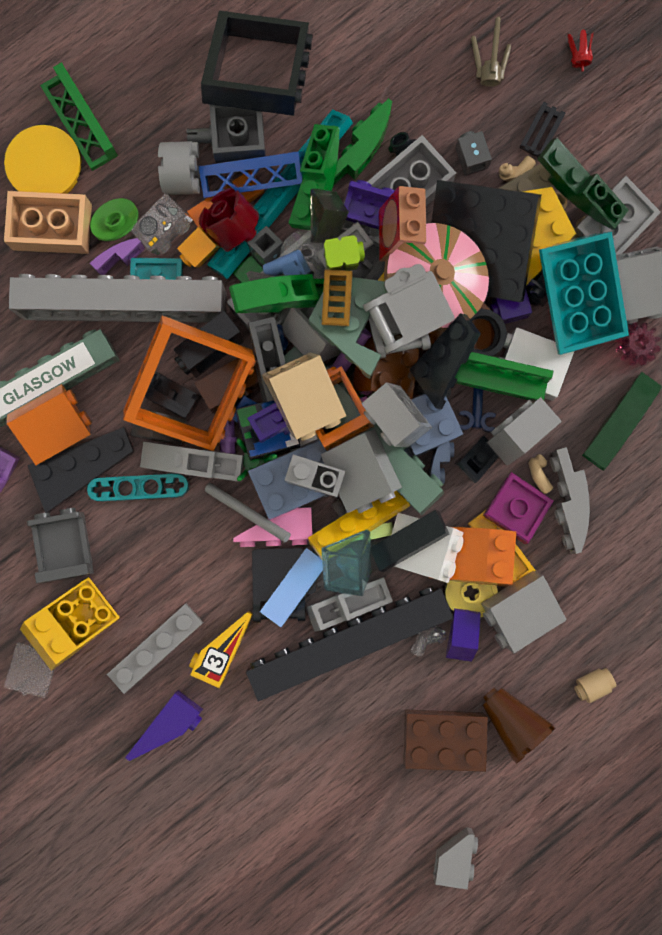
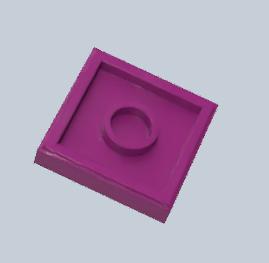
(518, 507)

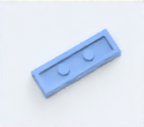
(293, 588)

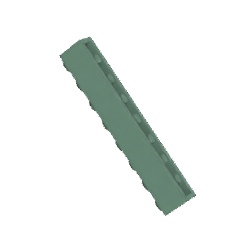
(417, 487)

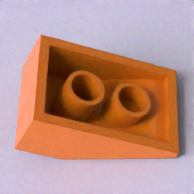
(485, 557)

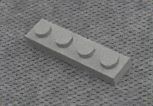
(155, 648)

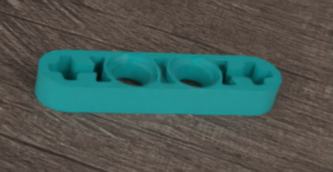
(138, 484)

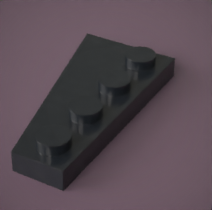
(74, 468)

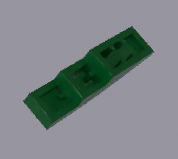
(622, 421)

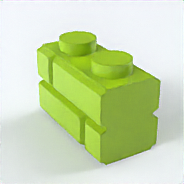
(343, 253)

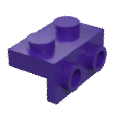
(364, 203)

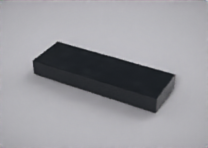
(409, 541)

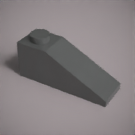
(266, 350)

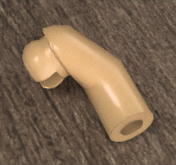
(510, 172)
(538, 476)

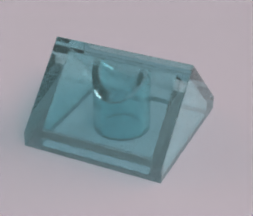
(348, 564)

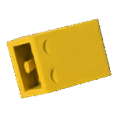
(69, 623)

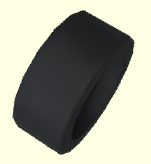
(499, 331)

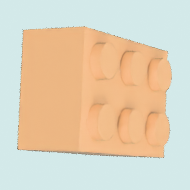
(48, 222)

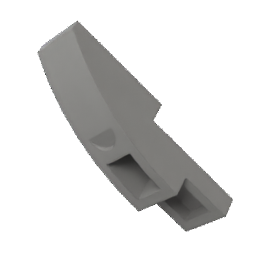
(191, 461)
(574, 512)

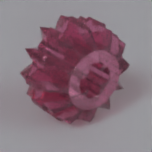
(648, 343)

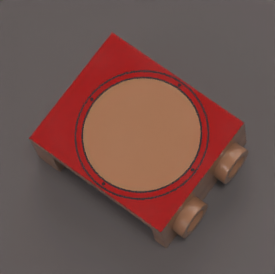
(402, 220)

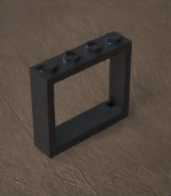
(253, 96)

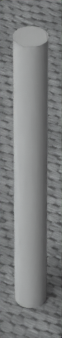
(247, 512)

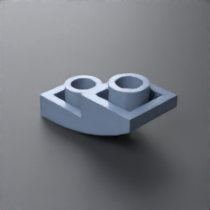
(441, 456)

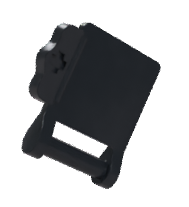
(268, 571)

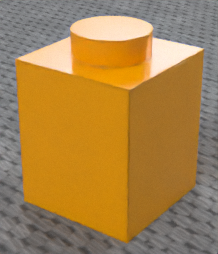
(197, 248)

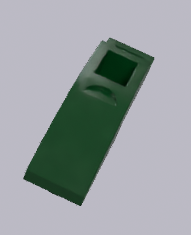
(579, 187)

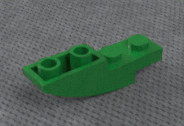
(367, 139)
(317, 171)
(276, 293)

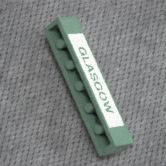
(68, 367)

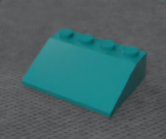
(584, 292)

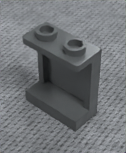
(61, 545)

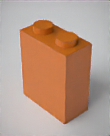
(49, 424)

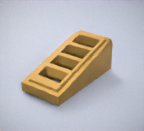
(337, 275)

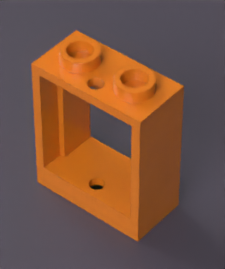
(351, 428)

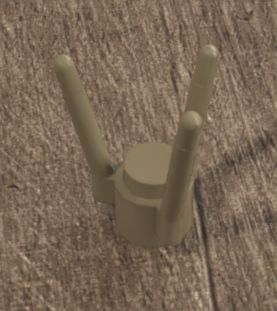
(491, 73)

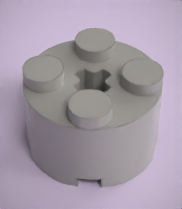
(179, 168)

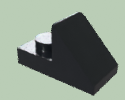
(477, 460)

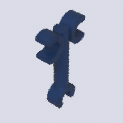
(476, 419)

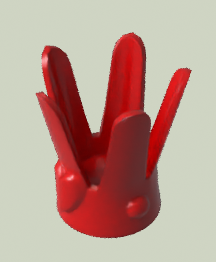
(584, 56)

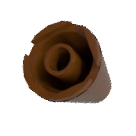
(516, 723)

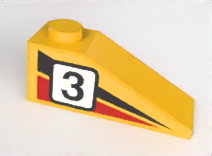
(217, 656)

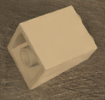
(305, 396)

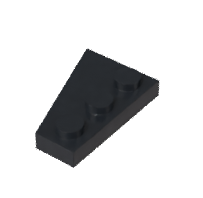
(439, 364)

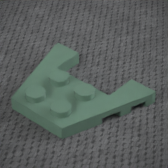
(346, 337)

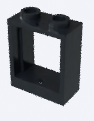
(198, 358)

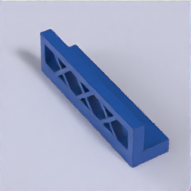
(248, 164)

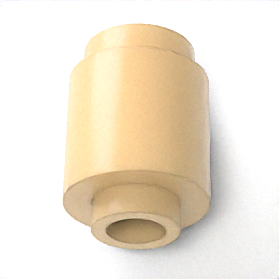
(595, 685)

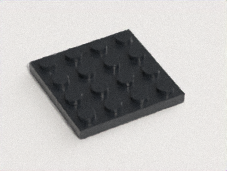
(499, 224)

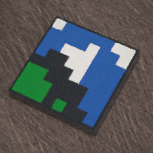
(254, 448)

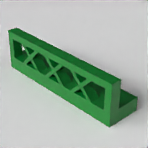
(84, 110)
(504, 377)

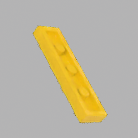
(356, 522)

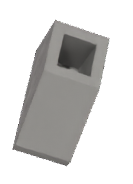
(314, 476)
(453, 860)

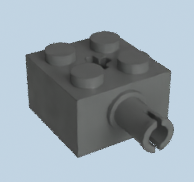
(223, 134)

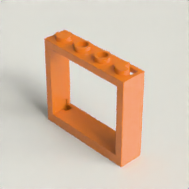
(226, 410)

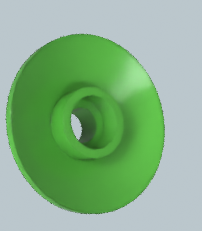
(114, 219)

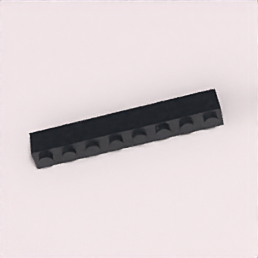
(349, 643)

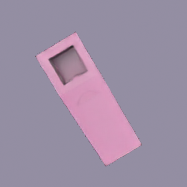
(296, 522)

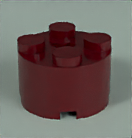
(229, 219)

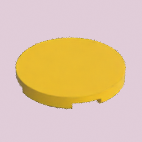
(43, 160)

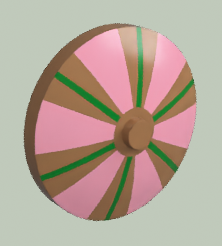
(454, 262)

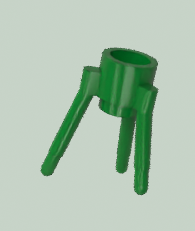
(249, 465)

